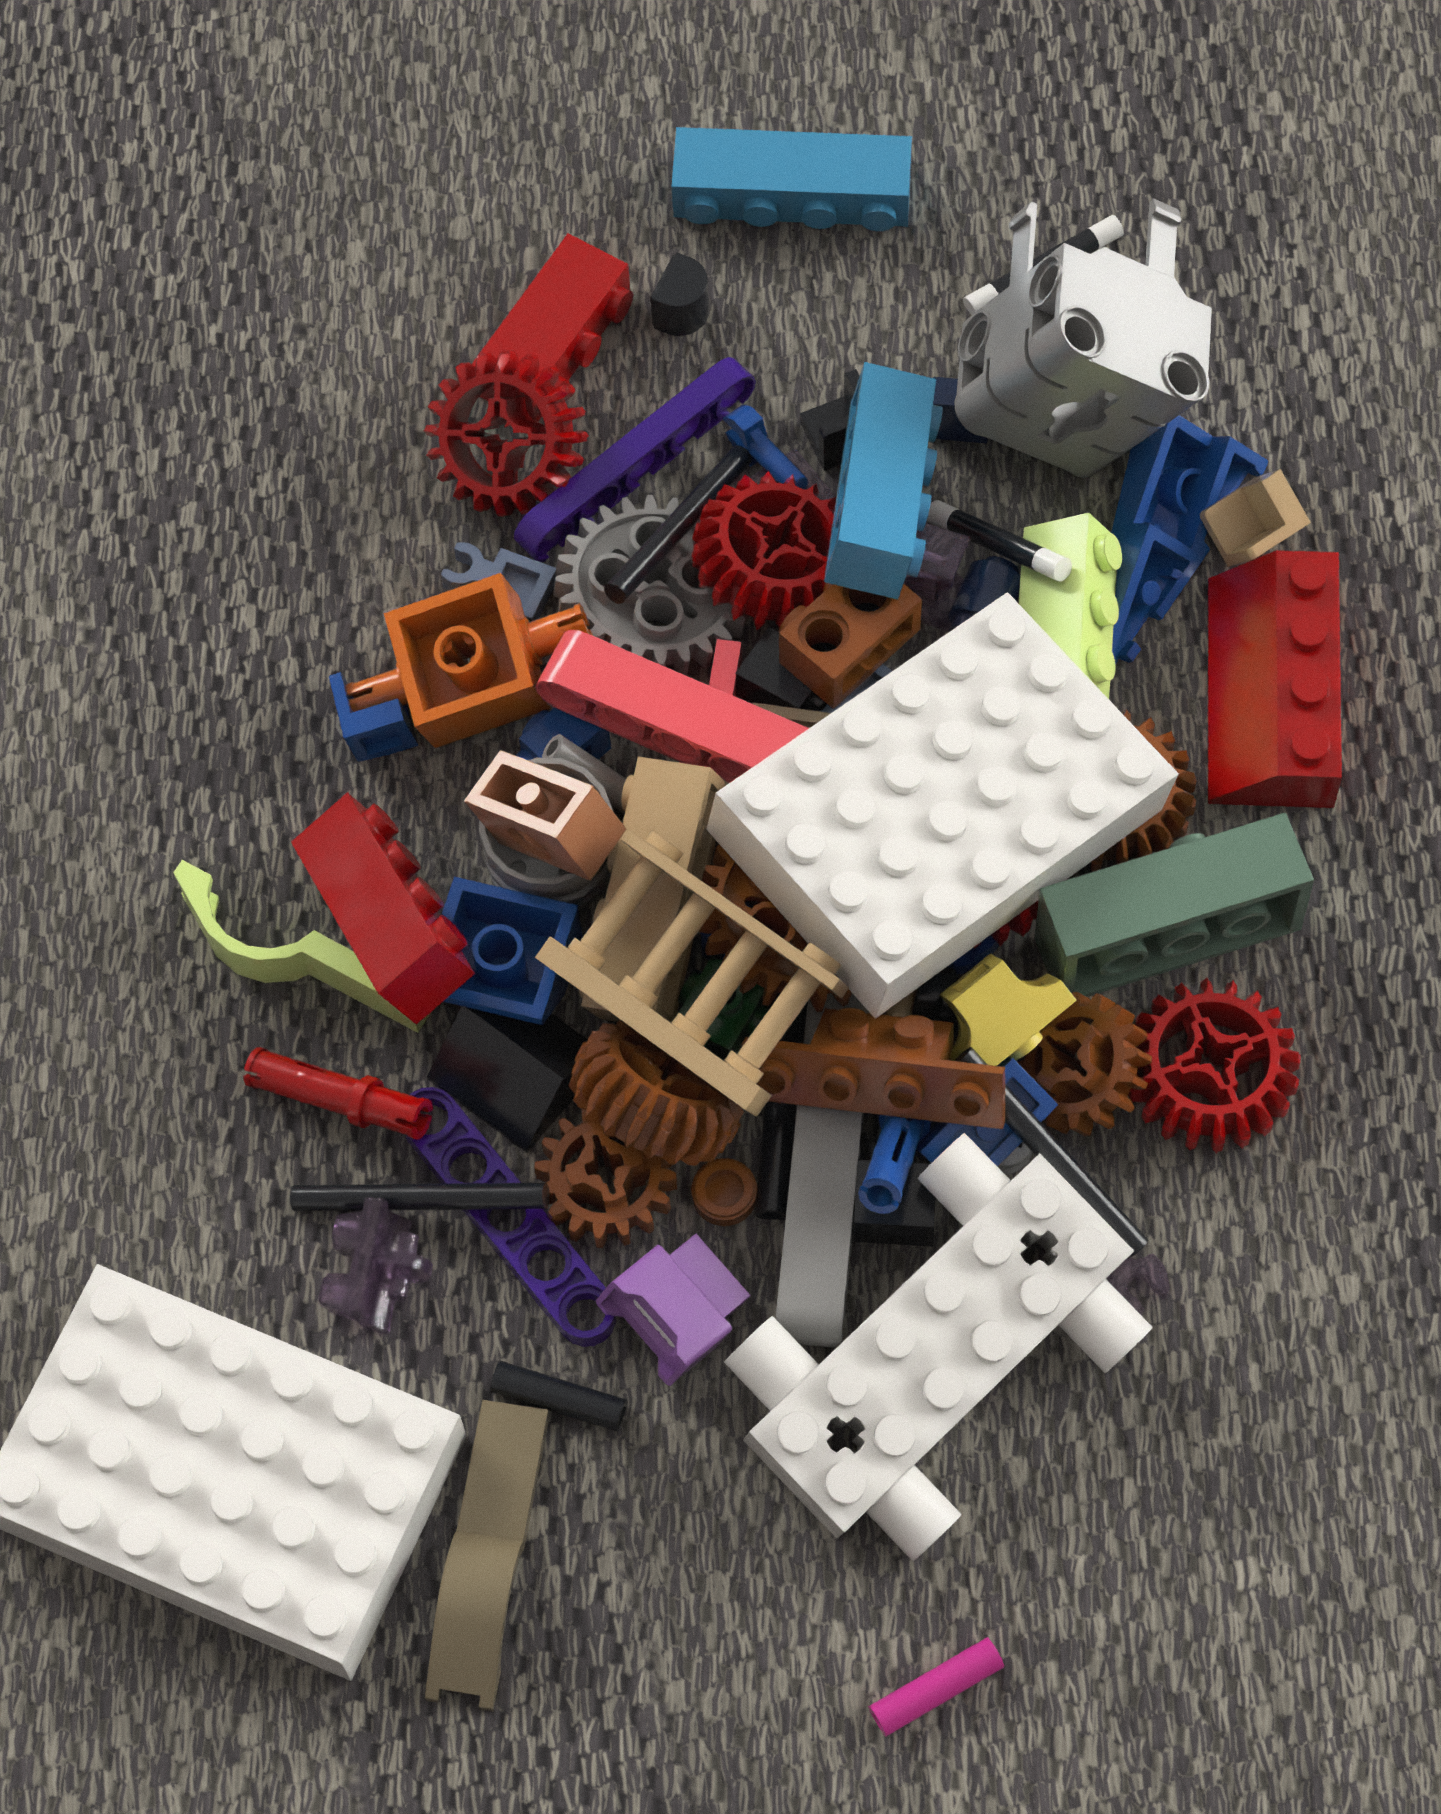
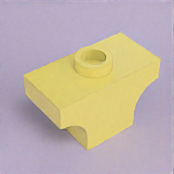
(1002, 1013)

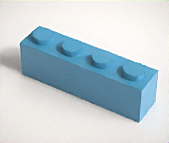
(791, 177)
(882, 482)

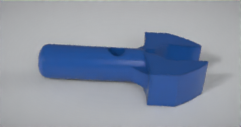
(750, 432)

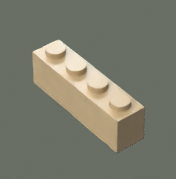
(676, 805)

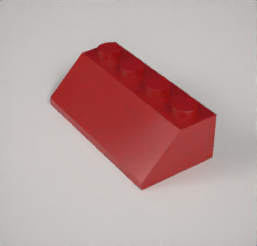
(1275, 682)

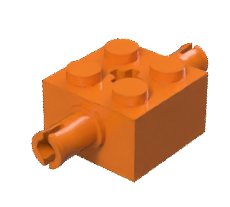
(432, 653)

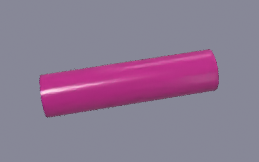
(936, 1686)

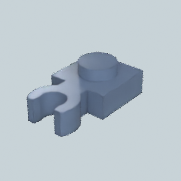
(528, 577)

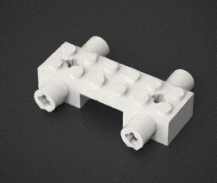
(937, 1346)

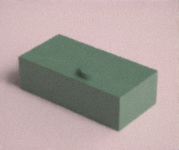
(1174, 906)

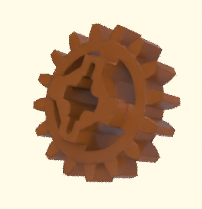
(1108, 1052)
(583, 1185)

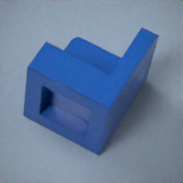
(373, 730)

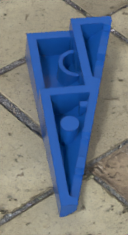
(1159, 519)

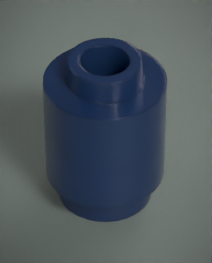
(982, 585)

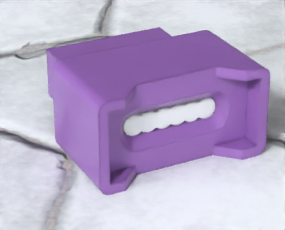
(676, 1304)

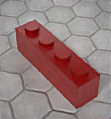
(384, 907)

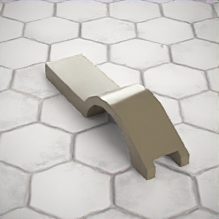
(486, 1552)

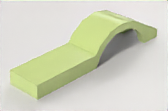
(311, 955)

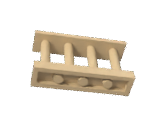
(687, 1034)

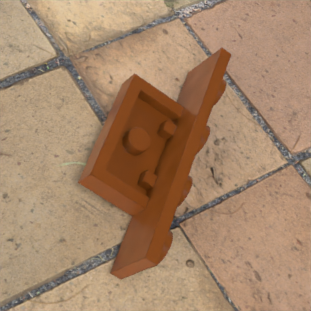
(885, 1069)

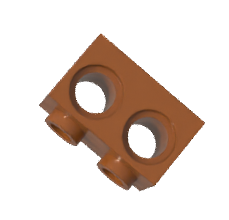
(861, 638)

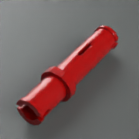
(361, 1100)

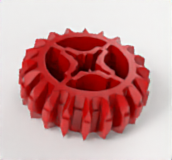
(505, 409)
(778, 543)
(1256, 1041)

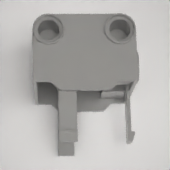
(1084, 350)

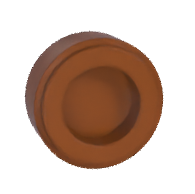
(724, 1192)

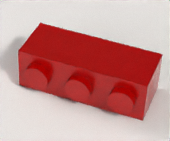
(564, 312)

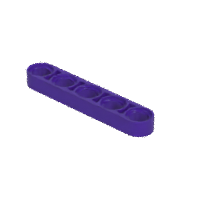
(640, 451)
(520, 1245)

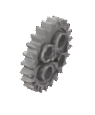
(662, 597)

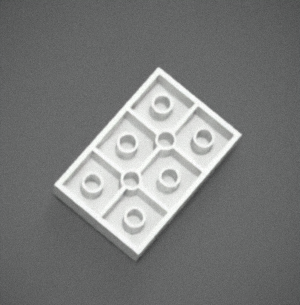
(940, 802)
(224, 1470)

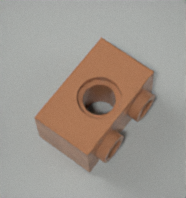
(545, 814)

